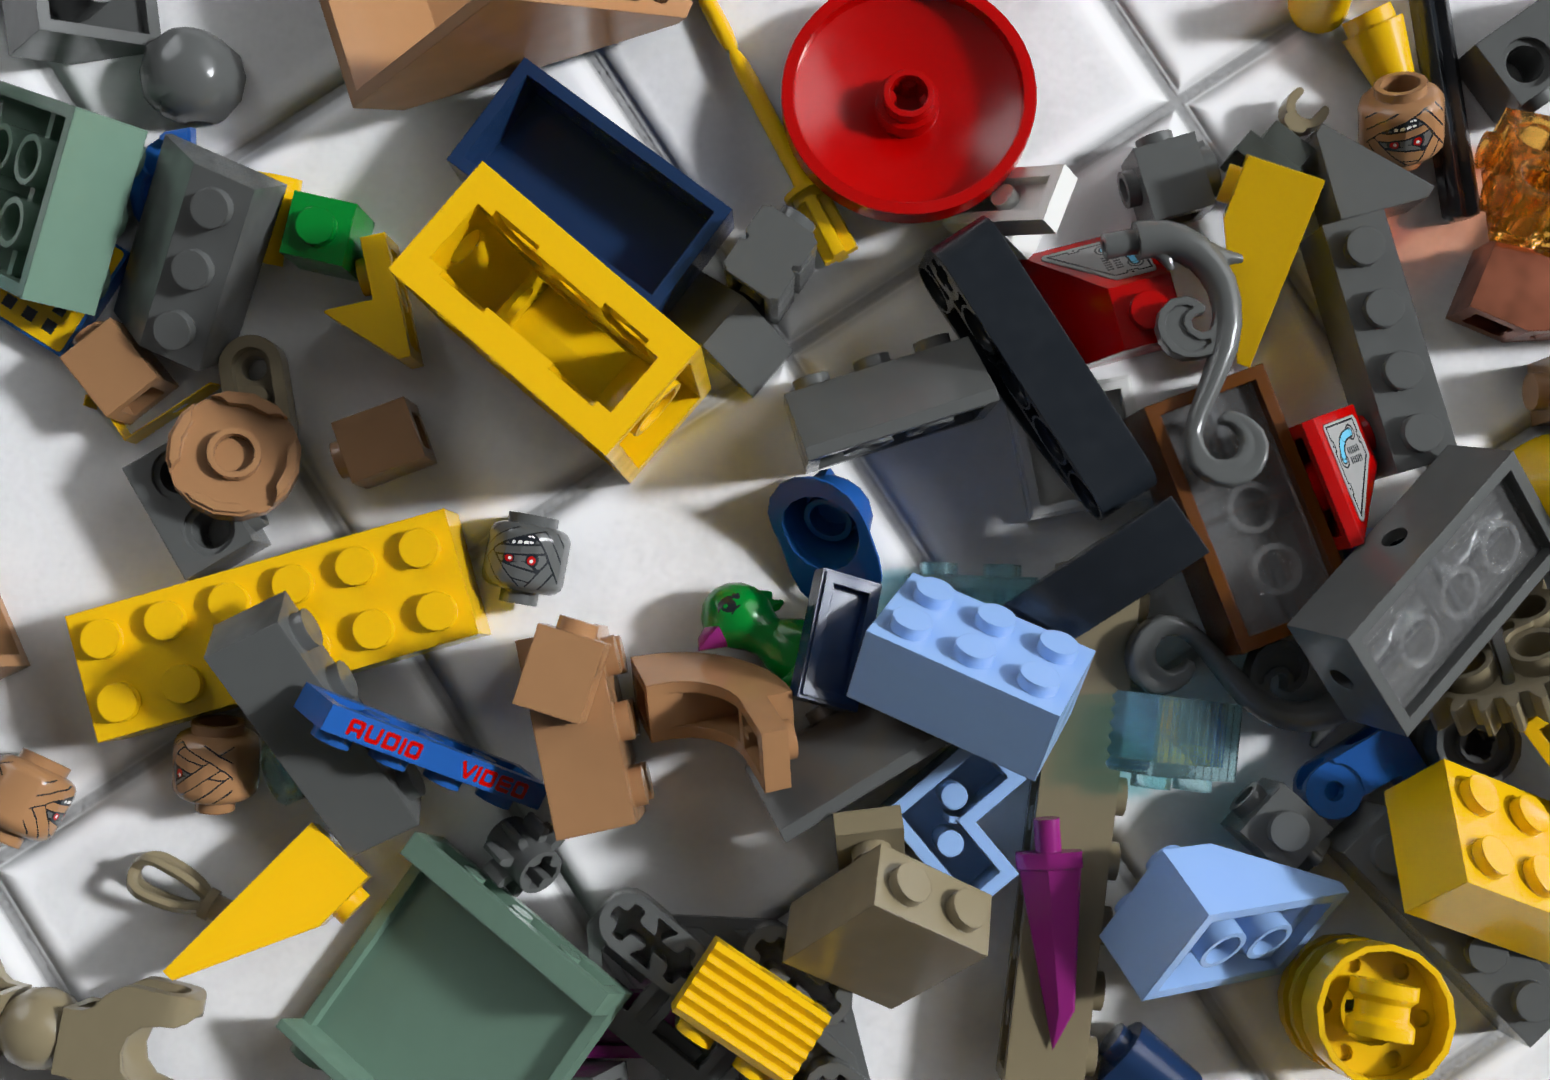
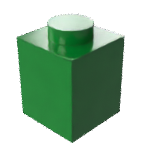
(325, 235)

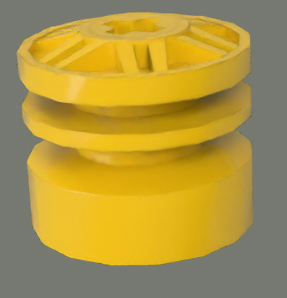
(1314, 1012)

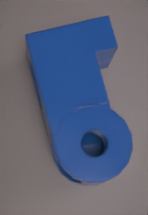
(1355, 767)

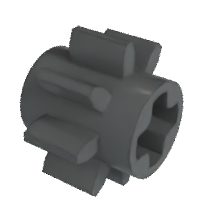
(522, 854)

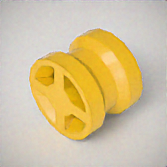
(1382, 1009)

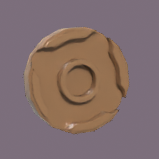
(233, 456)

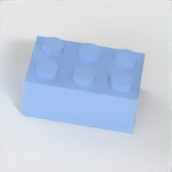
(970, 674)

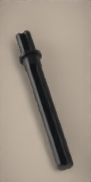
(1440, 65)

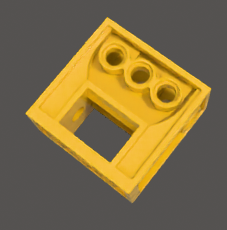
(555, 321)

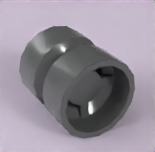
(1485, 754)

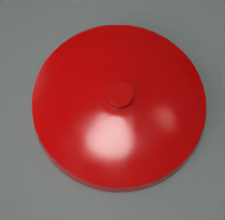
(908, 105)

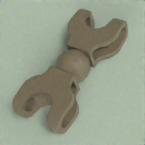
(94, 1036)

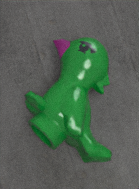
(746, 620)

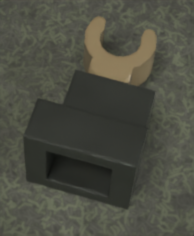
(1282, 140)

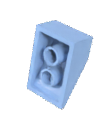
(1214, 919)

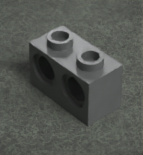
(1520, 42)
(187, 529)

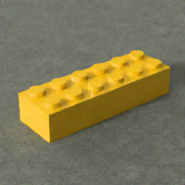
(371, 592)

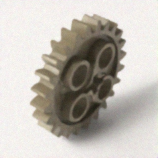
(1480, 691)

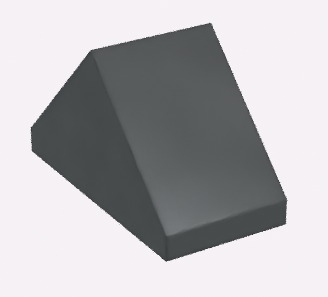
(1358, 179)
(730, 333)

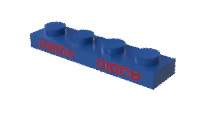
(399, 742)

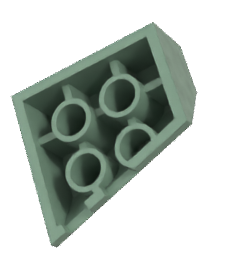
(62, 197)

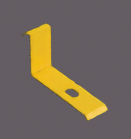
(162, 419)

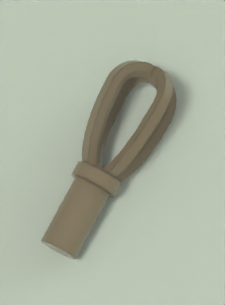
(210, 902)

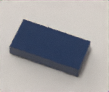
(831, 638)

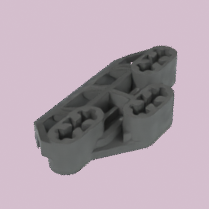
(663, 1046)

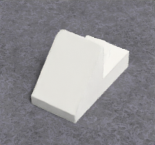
(1024, 206)

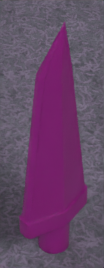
(1052, 904)

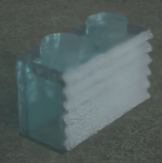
(1174, 740)

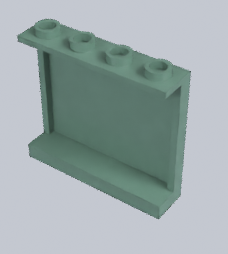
(456, 986)

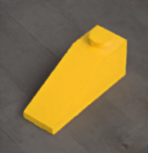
(1265, 224)
(291, 896)

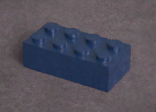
(597, 184)

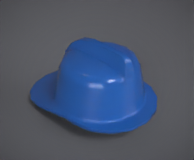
(824, 525)

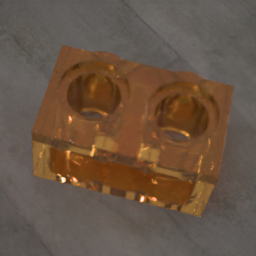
(1516, 179)

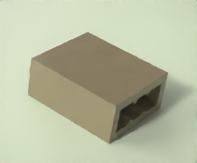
(888, 927)

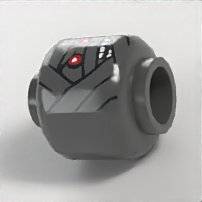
(526, 558)

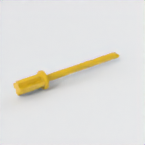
(831, 231)

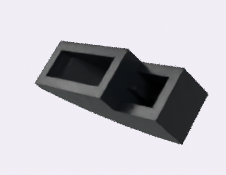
(1112, 572)

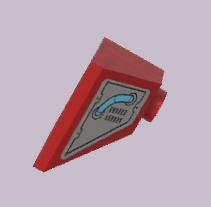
(1101, 302)
(1341, 470)

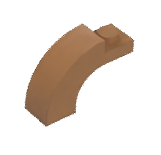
(719, 702)

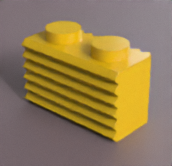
(748, 1013)

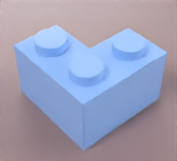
(942, 814)

